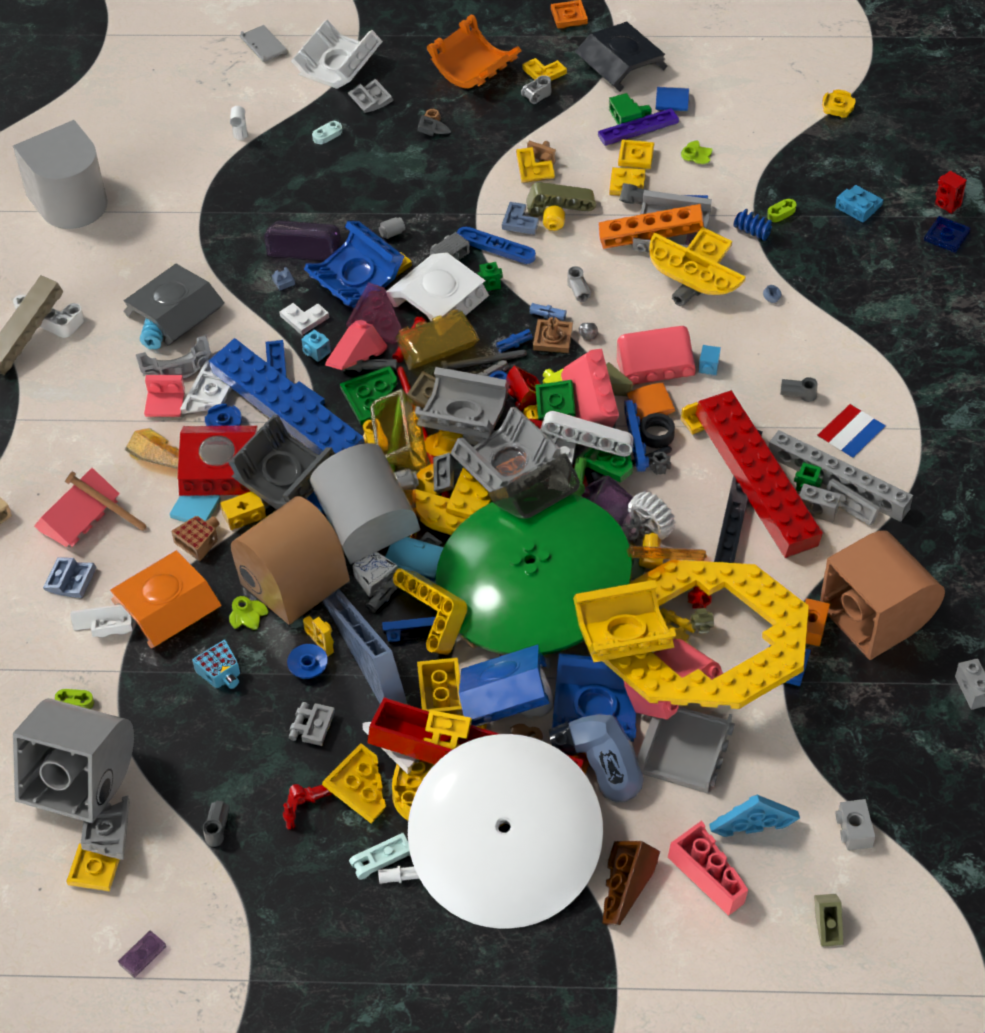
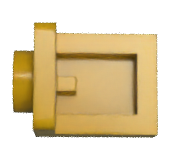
(690, 419)

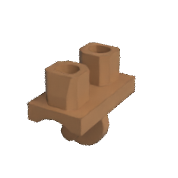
(543, 152)

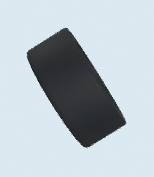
(657, 419)

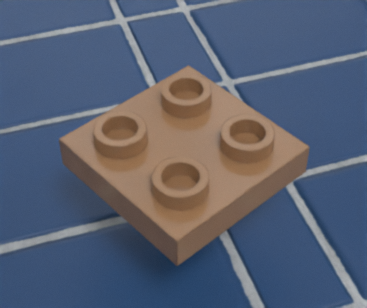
(553, 335)

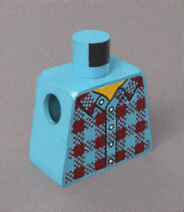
(218, 666)

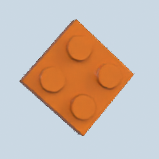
(569, 14)

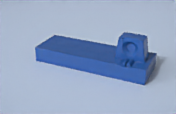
(394, 628)

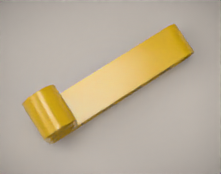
(449, 607)

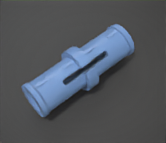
(548, 311)

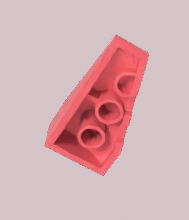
(356, 344)

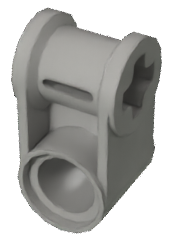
(537, 89)

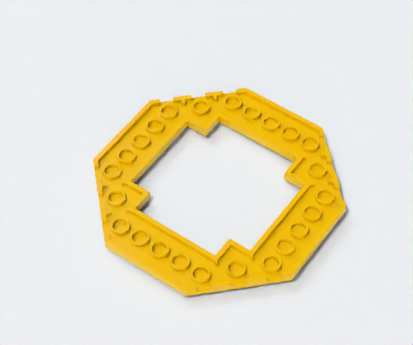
(750, 678)

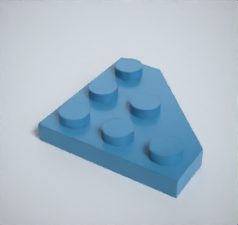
(753, 816)

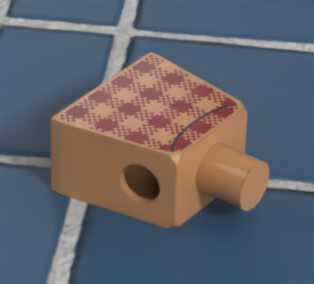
(196, 536)

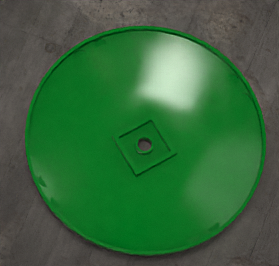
(531, 604)

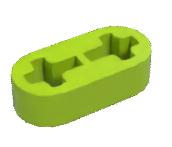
(781, 210)
(75, 697)

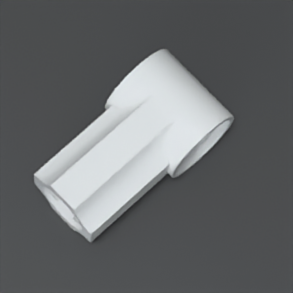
(238, 122)

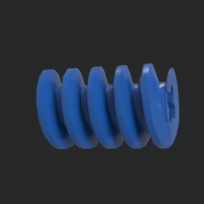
(753, 224)

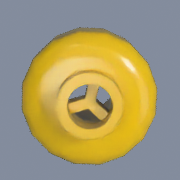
(553, 218)

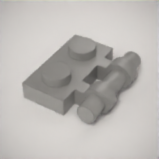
(317, 726)

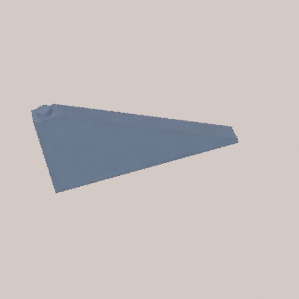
(367, 648)

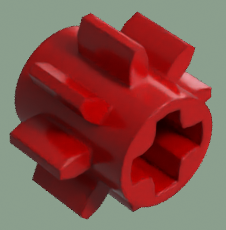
(698, 598)

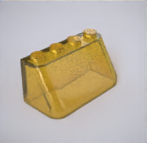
(436, 339)
(397, 430)

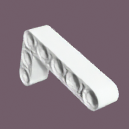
(599, 436)

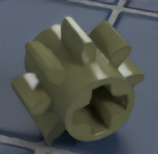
(702, 620)

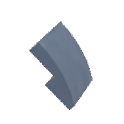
(69, 577)

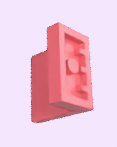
(164, 395)

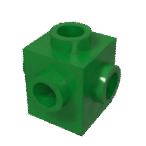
(491, 275)
(808, 475)

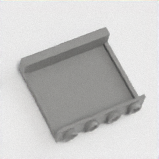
(660, 201)
(685, 748)

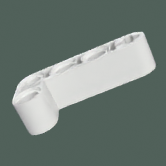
(59, 323)

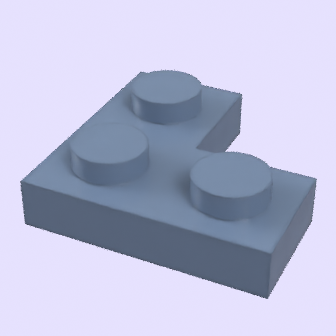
(517, 222)

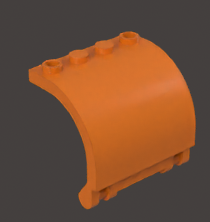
(468, 57)

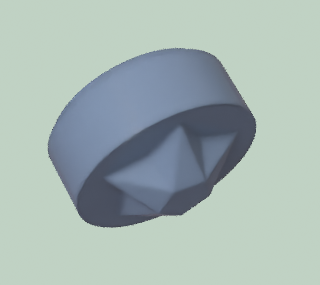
(772, 293)

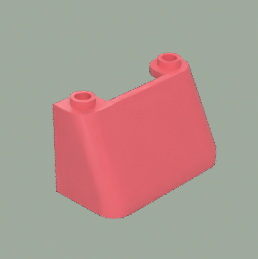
(682, 660)

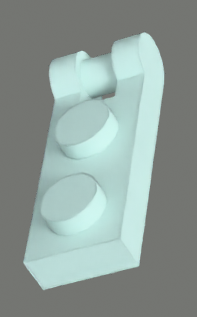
(380, 856)

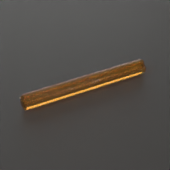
(666, 553)

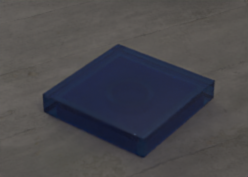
(947, 234)

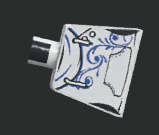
(373, 572)

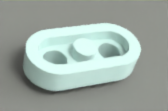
(327, 132)

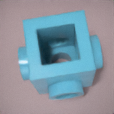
(316, 345)

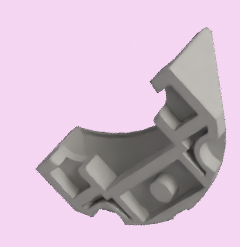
(184, 366)

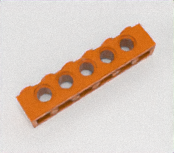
(643, 226)

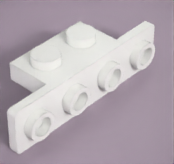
(103, 620)

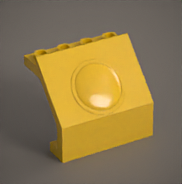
(622, 621)

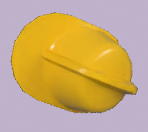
(441, 442)

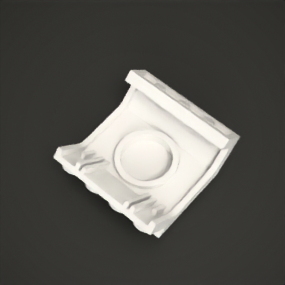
(334, 57)
(439, 287)

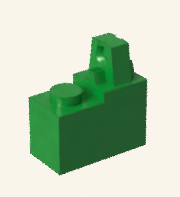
(625, 110)

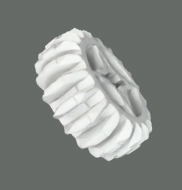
(653, 513)

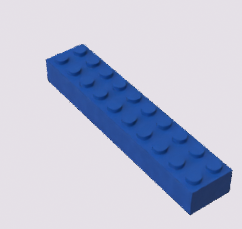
(279, 396)

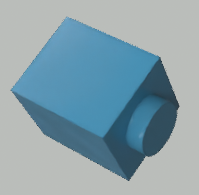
(709, 360)

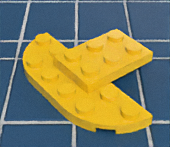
(698, 263)
(447, 514)

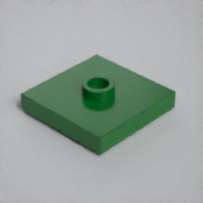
(555, 397)

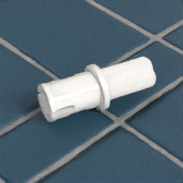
(397, 874)

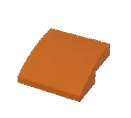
(652, 400)

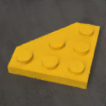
(358, 783)

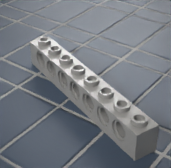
(794, 452)

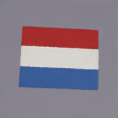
(851, 430)

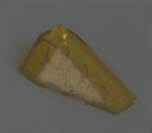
(153, 448)

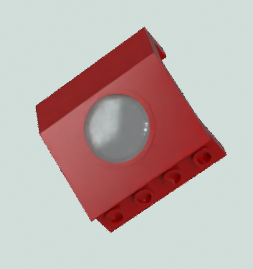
(205, 459)

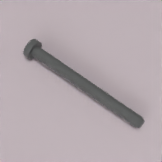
(483, 360)

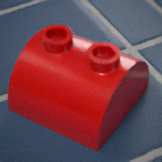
(522, 387)

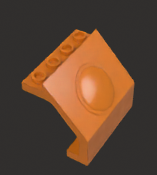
(166, 597)

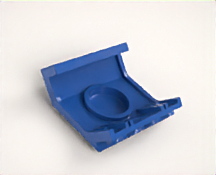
(357, 262)
(503, 686)
(588, 690)

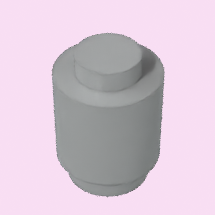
(391, 227)

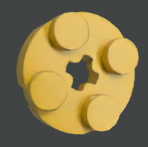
(831, 104)

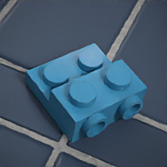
(858, 203)

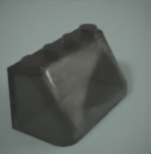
(537, 488)

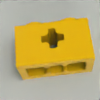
(243, 510)

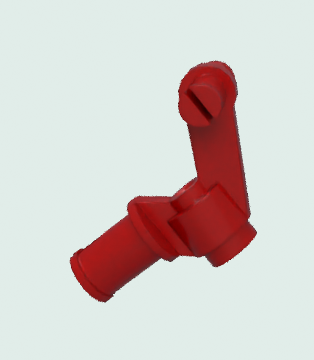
(299, 795)

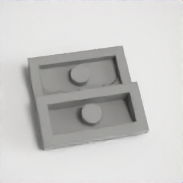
(371, 96)

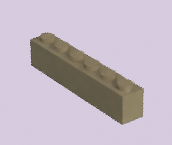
(27, 320)

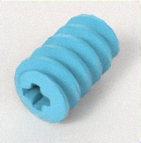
(151, 335)

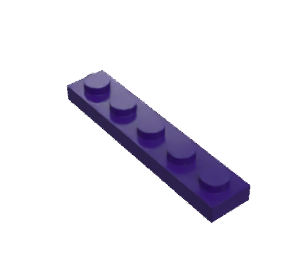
(638, 127)

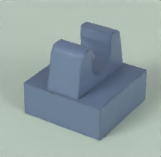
(283, 279)

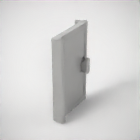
(263, 43)

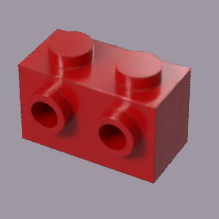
(950, 191)

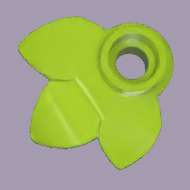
(695, 153)
(247, 615)

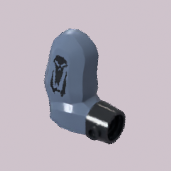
(607, 752)

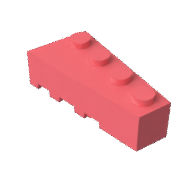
(708, 868)

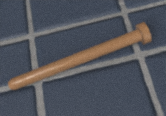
(105, 501)

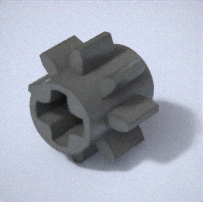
(659, 463)
(637, 534)

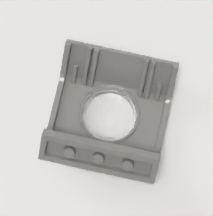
(507, 452)

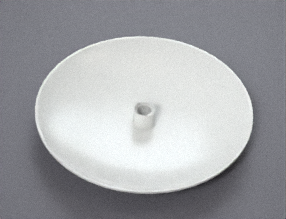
(514, 874)

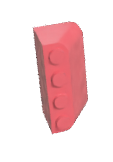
(656, 354)
(592, 388)
(76, 511)

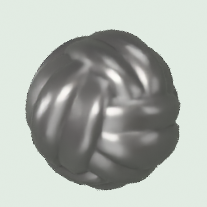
(588, 330)

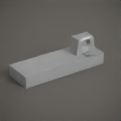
(854, 503)

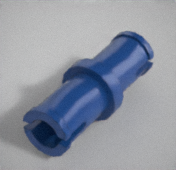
(514, 340)

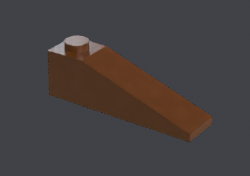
(630, 870)

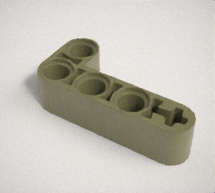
(564, 196)

